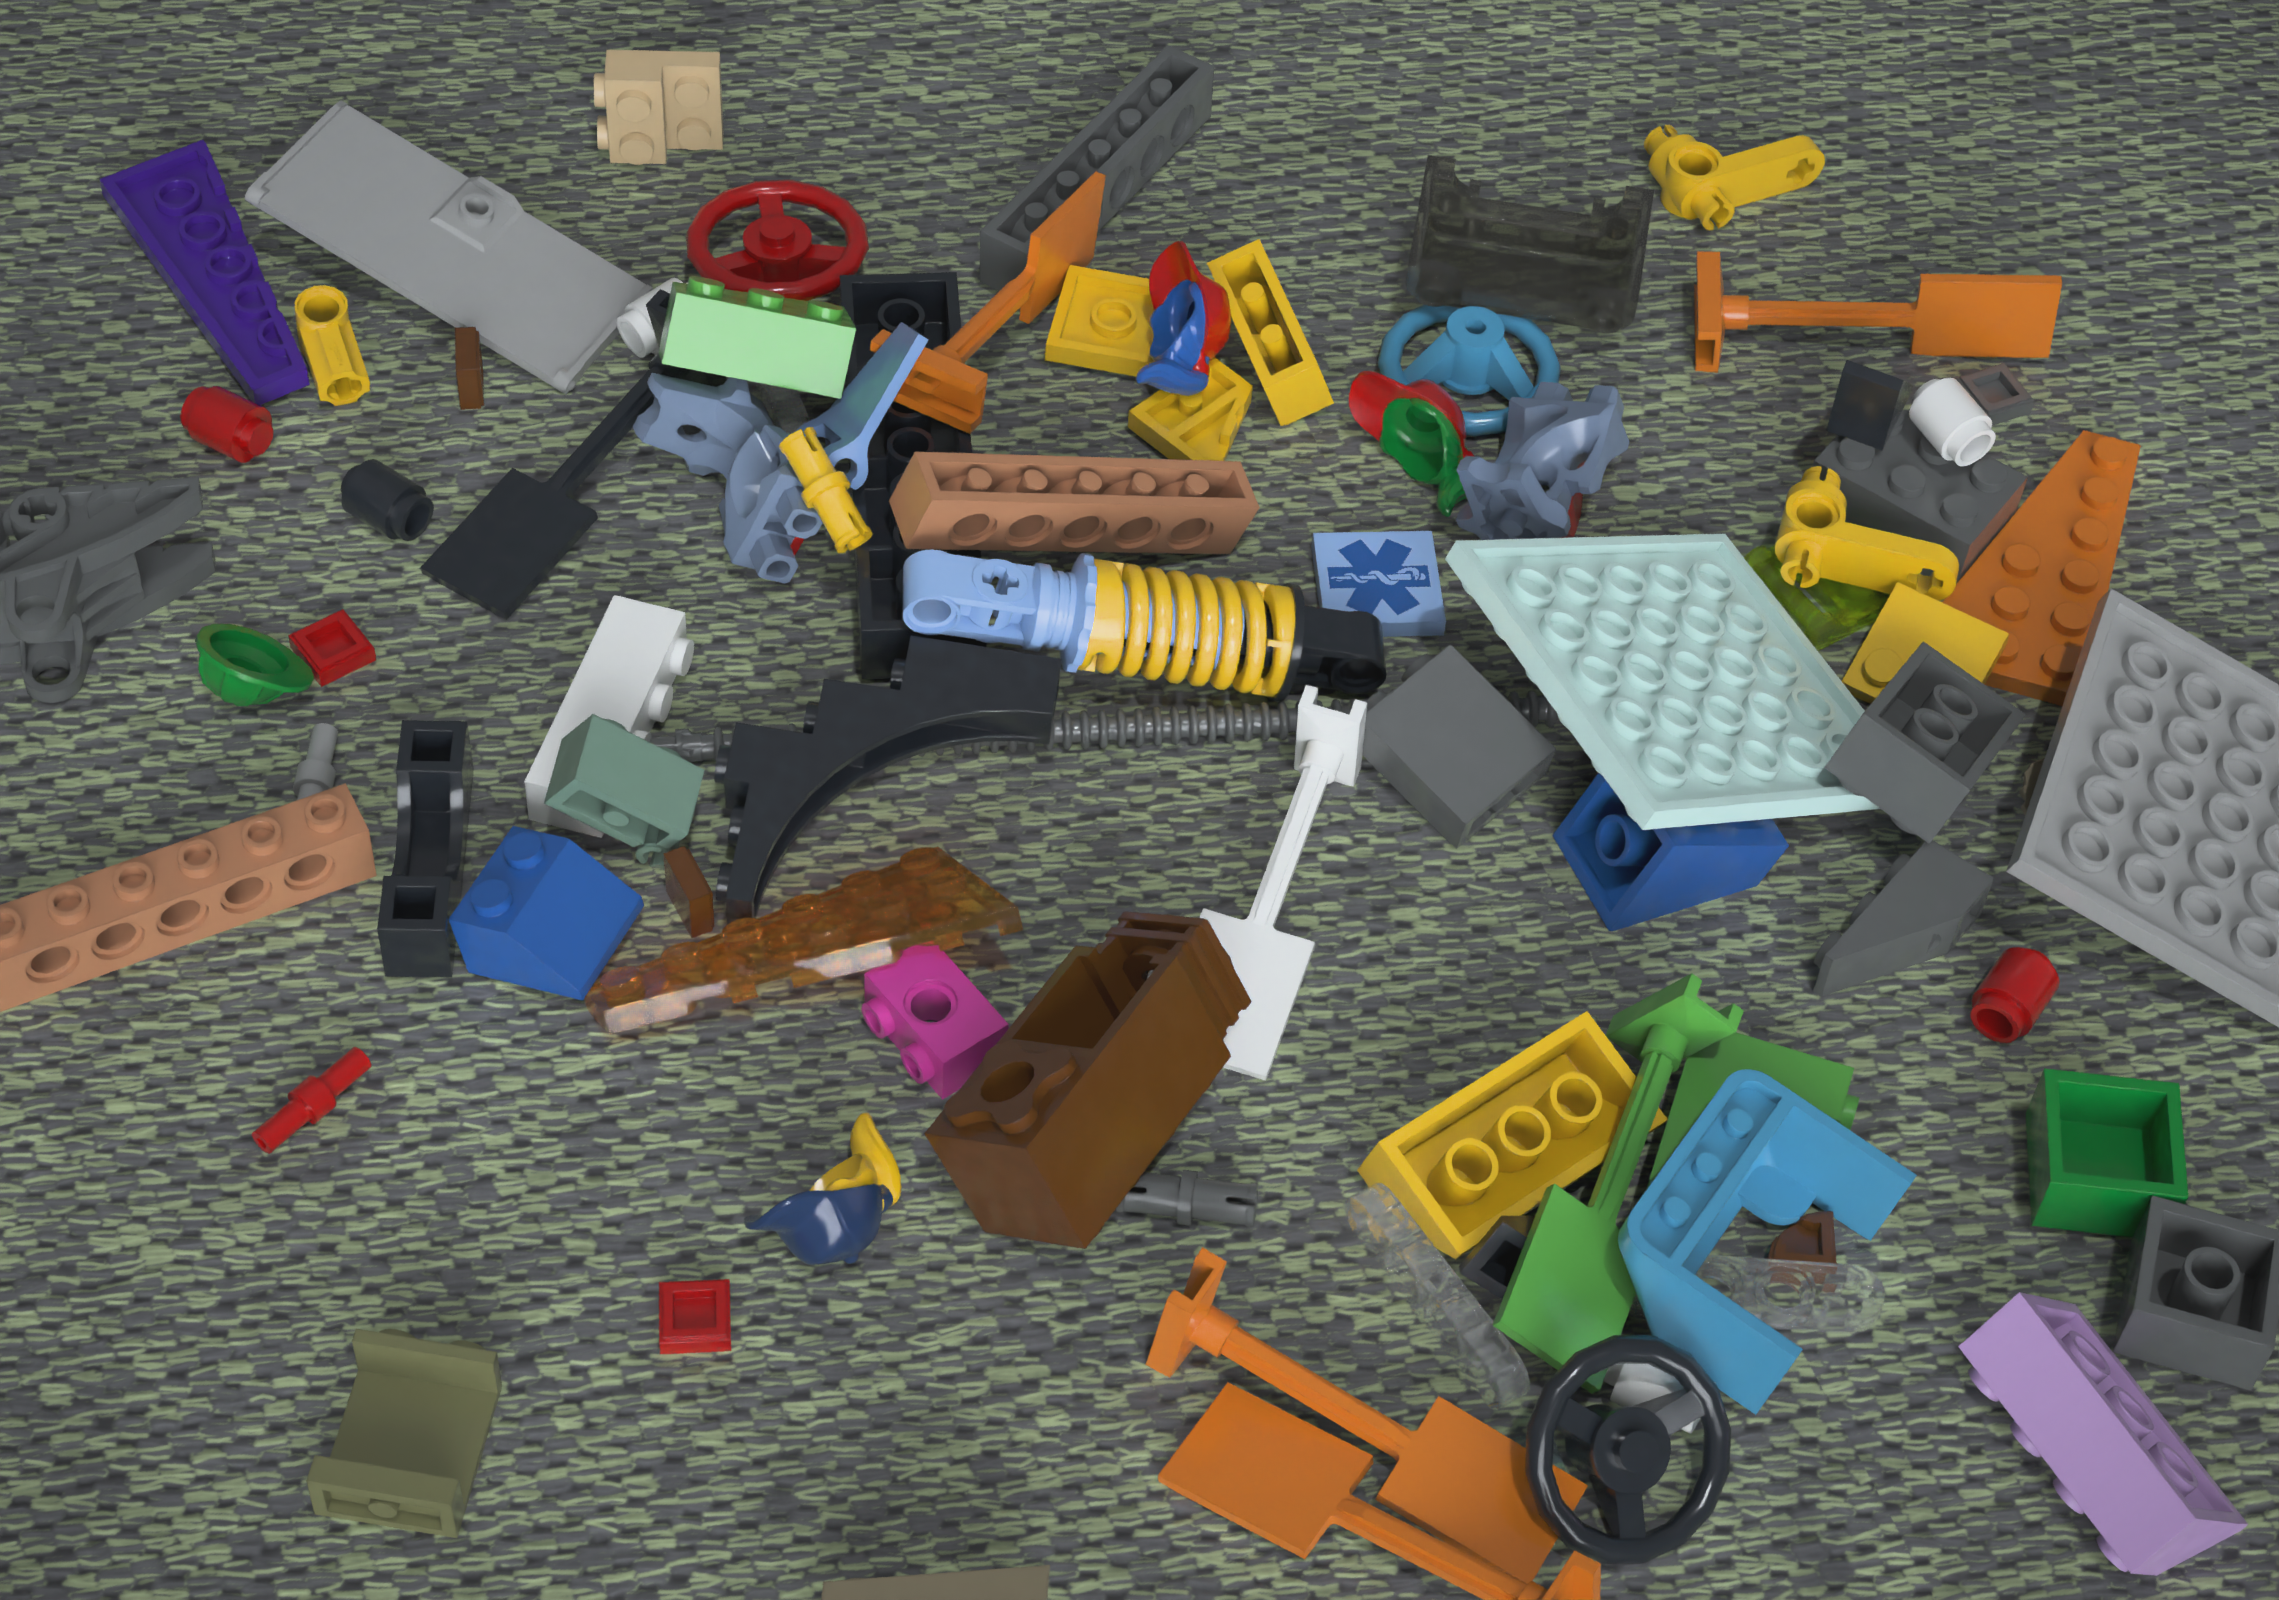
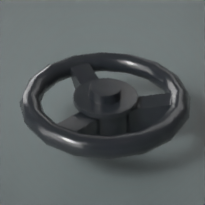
(1626, 1450)

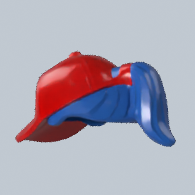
(1187, 322)

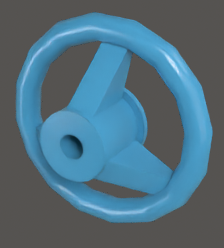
(1471, 357)

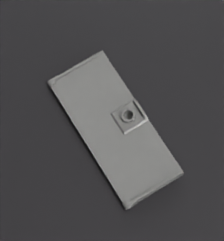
(449, 244)

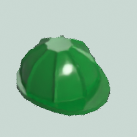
(248, 665)

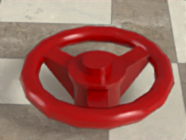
(779, 246)

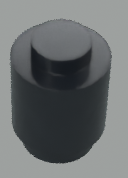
(386, 500)

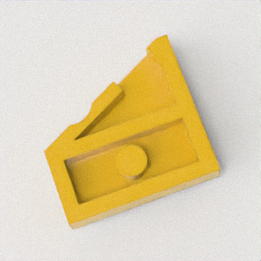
(1196, 424)

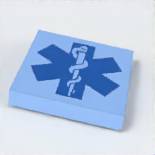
(1382, 575)

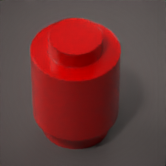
(227, 423)
(2014, 994)

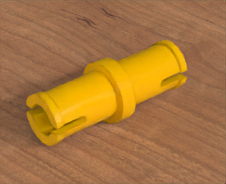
(825, 490)

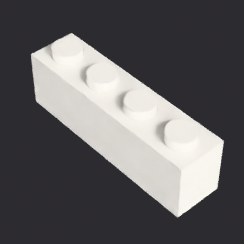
(621, 679)

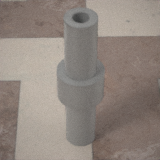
(316, 771)

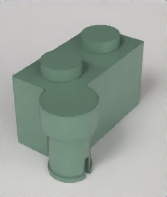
(625, 787)

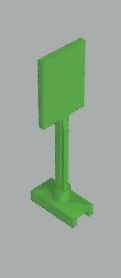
(1571, 1273)

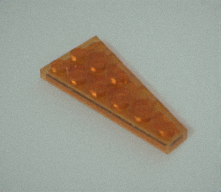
(811, 939)

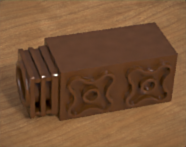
(1091, 1079)

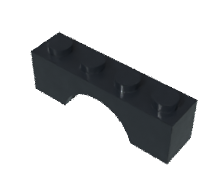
(431, 840)

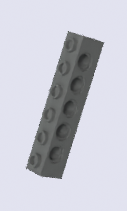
(1122, 142)

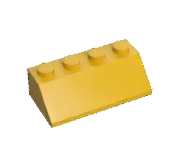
(1508, 1137)

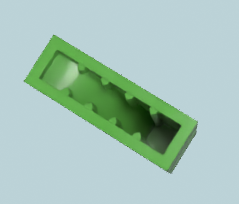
(1704, 1072)

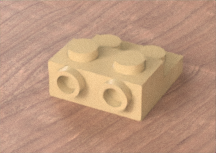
(658, 104)

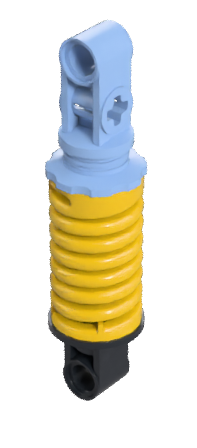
(1148, 622)

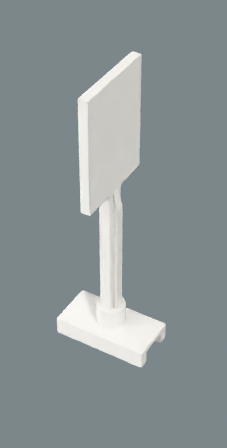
(1269, 960)

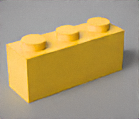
(1271, 333)

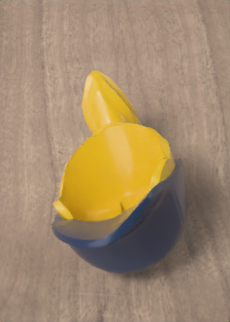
(842, 1207)

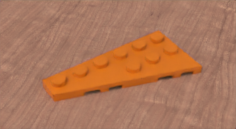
(2052, 567)

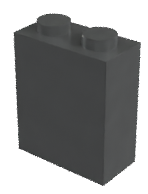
(1453, 745)

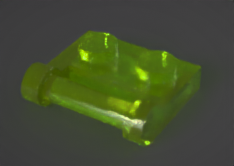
(1846, 605)

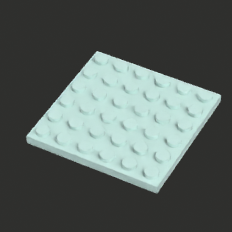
(1671, 672)

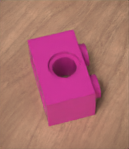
(931, 987)

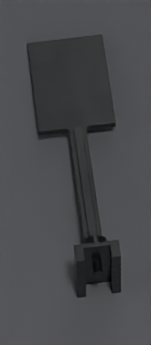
(532, 524)

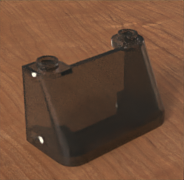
(1527, 256)

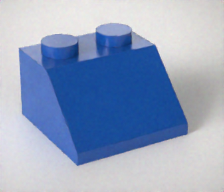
(543, 915)

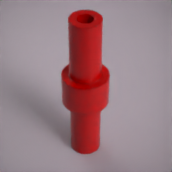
(311, 1100)

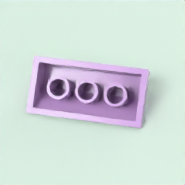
(2098, 1435)

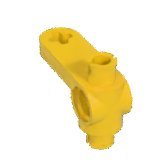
(1707, 185)
(1822, 545)

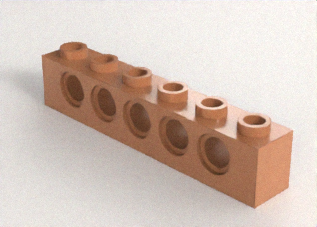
(1072, 503)
(181, 894)

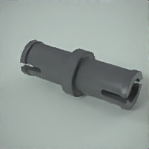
(1192, 1198)

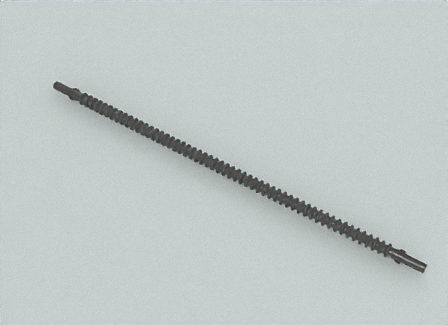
(1120, 728)

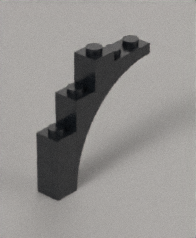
(935, 701)

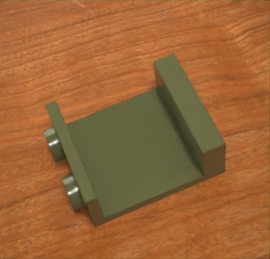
(409, 1433)

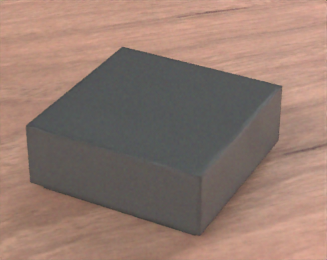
(1998, 393)

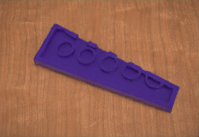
(198, 246)

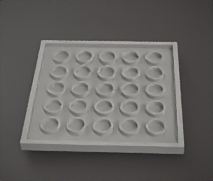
(2165, 803)

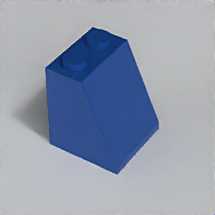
(1659, 871)

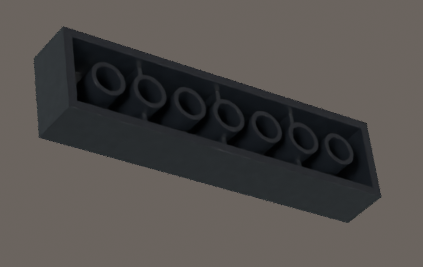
(931, 308)

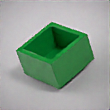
(2102, 1150)

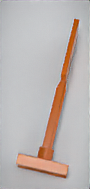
(1950, 317)
(939, 379)
(1448, 1474)
(1298, 1480)

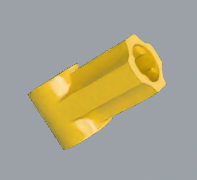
(330, 345)

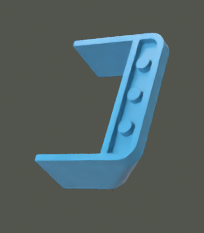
(1775, 1158)

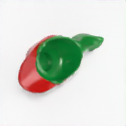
(1417, 427)

